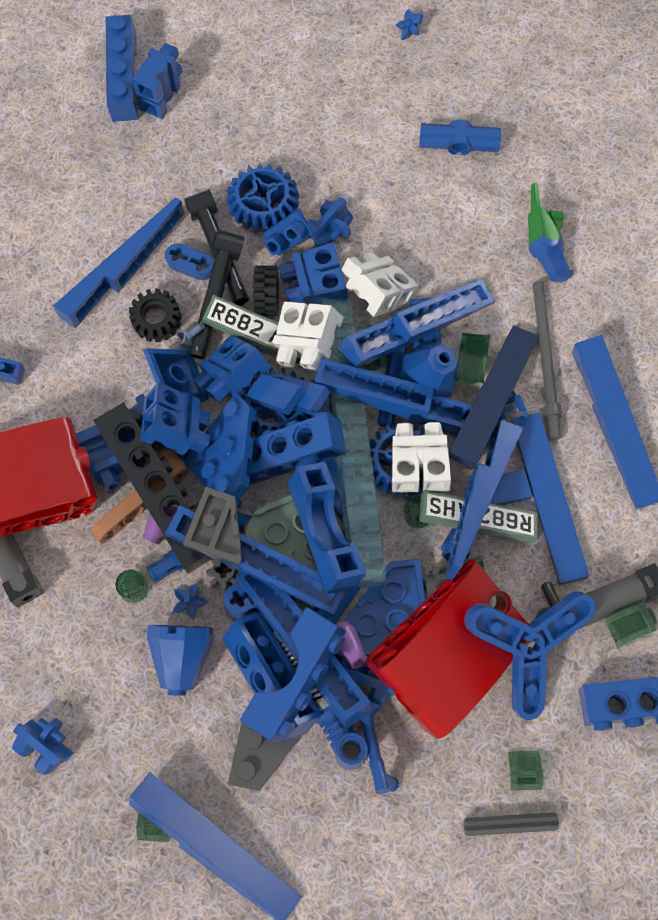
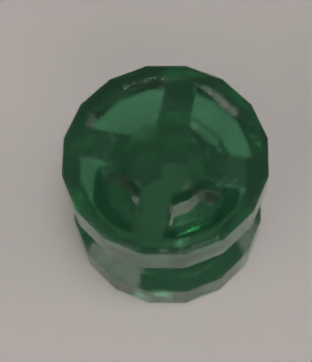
(410, 517)
(126, 582)

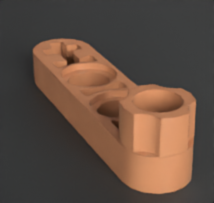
(133, 505)

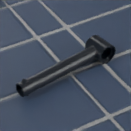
(202, 208)
(227, 248)

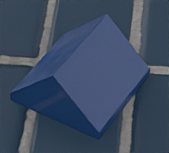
(175, 370)

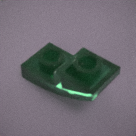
(473, 358)

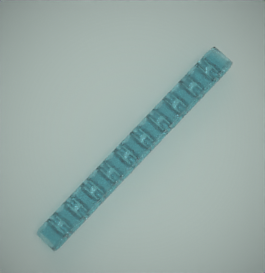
(355, 466)

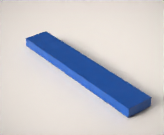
(550, 500)

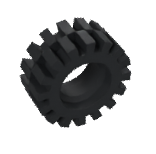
(266, 290)
(155, 300)

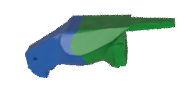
(546, 239)

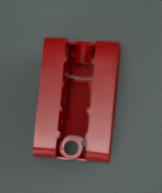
(43, 476)
(435, 661)

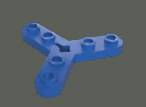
(529, 662)

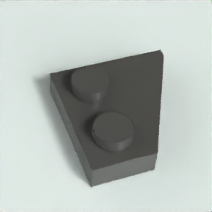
(216, 527)
(256, 758)

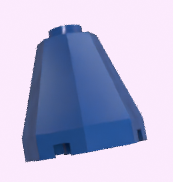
(431, 367)
(179, 655)

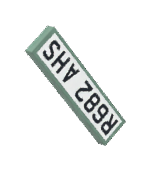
(242, 324)
(498, 519)

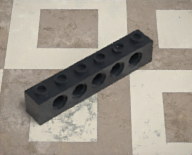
(113, 427)

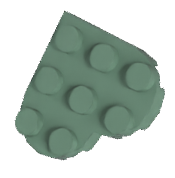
(281, 529)

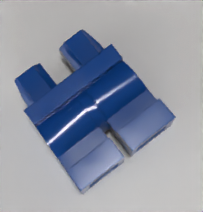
(157, 80)
(317, 276)
(230, 369)
(174, 420)
(102, 460)

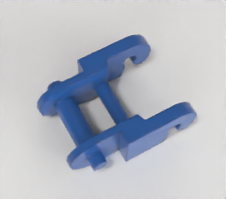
(519, 404)

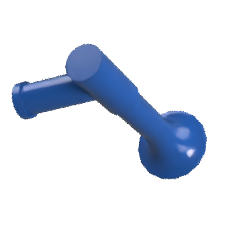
(382, 781)

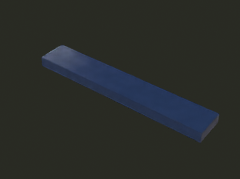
(493, 397)

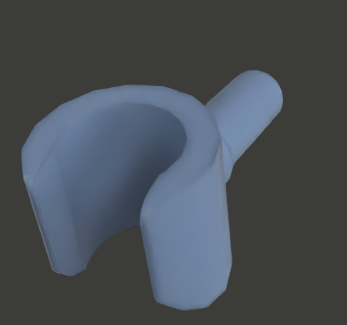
(189, 335)

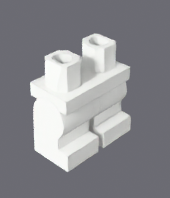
(379, 283)
(306, 333)
(420, 453)

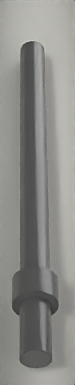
(552, 409)

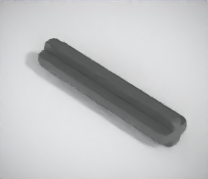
(511, 824)

